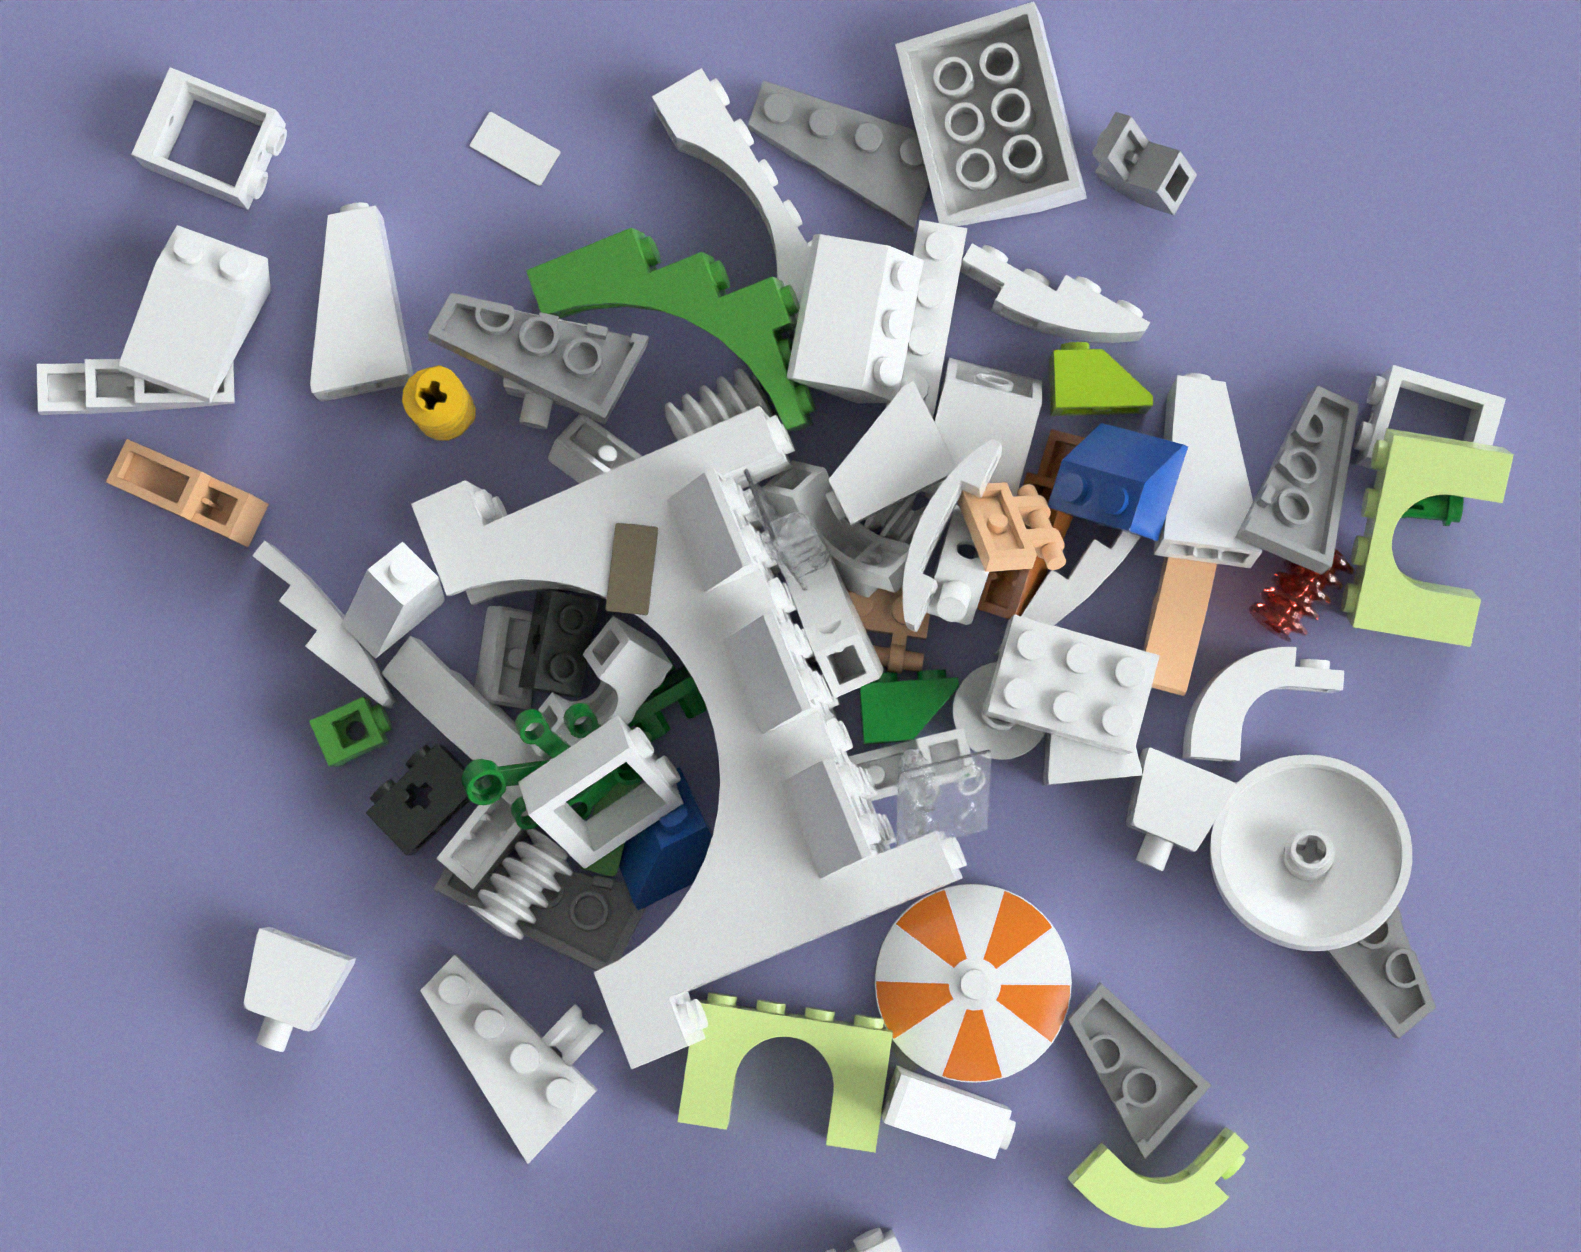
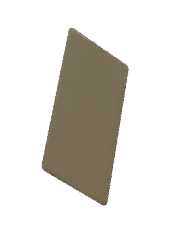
(631, 568)

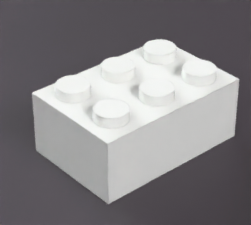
(1071, 685)

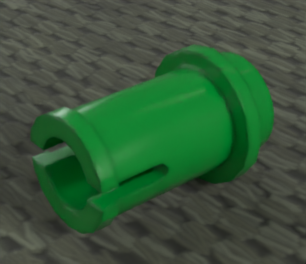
(1438, 507)

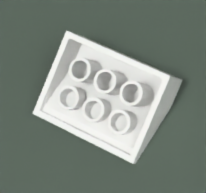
(991, 118)

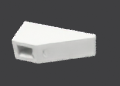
(835, 630)

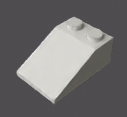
(195, 314)

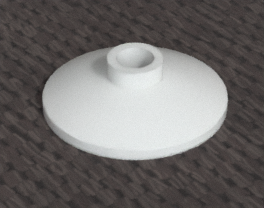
(985, 732)

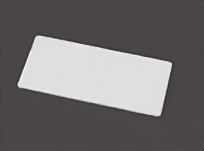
(515, 148)

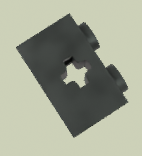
(556, 643)
(412, 825)

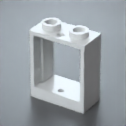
(167, 120)
(1383, 392)
(584, 764)

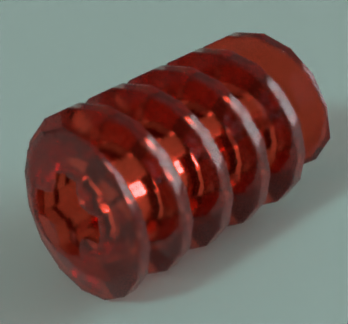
(1295, 595)

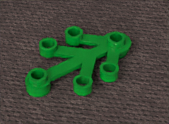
(499, 777)

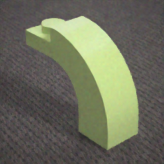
(1160, 1200)

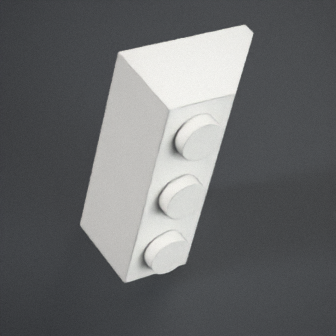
(855, 319)

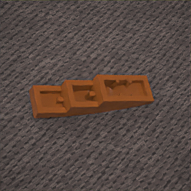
(1011, 590)

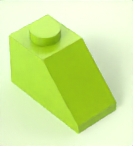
(1092, 384)

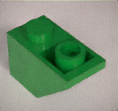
(900, 709)

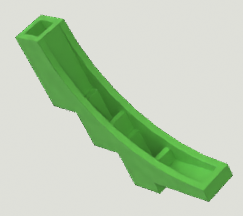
(748, 321)

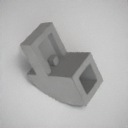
(1140, 168)

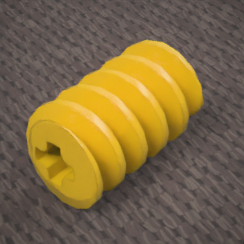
(430, 388)

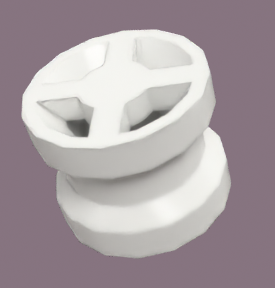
(572, 1035)

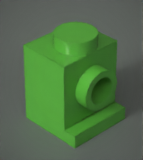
(334, 727)

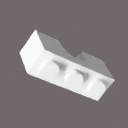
(628, 671)

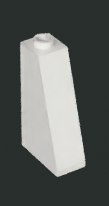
(359, 314)
(1213, 480)

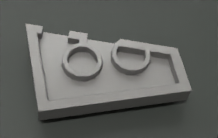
(1387, 976)
(1137, 1068)

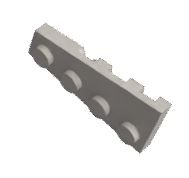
(1305, 486)

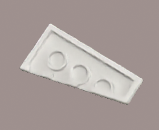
(505, 1054)

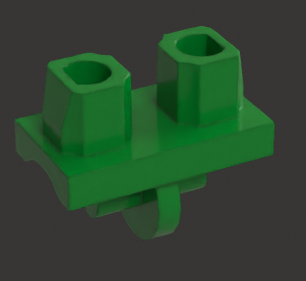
(676, 687)

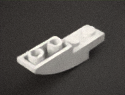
(1071, 312)

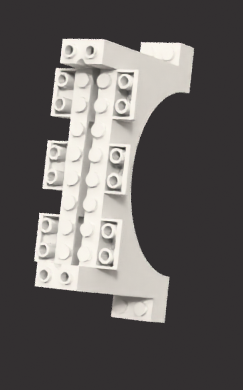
(794, 818)

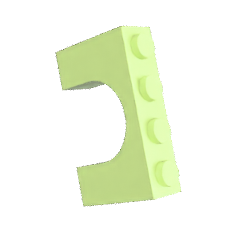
(1410, 470)
(854, 1051)

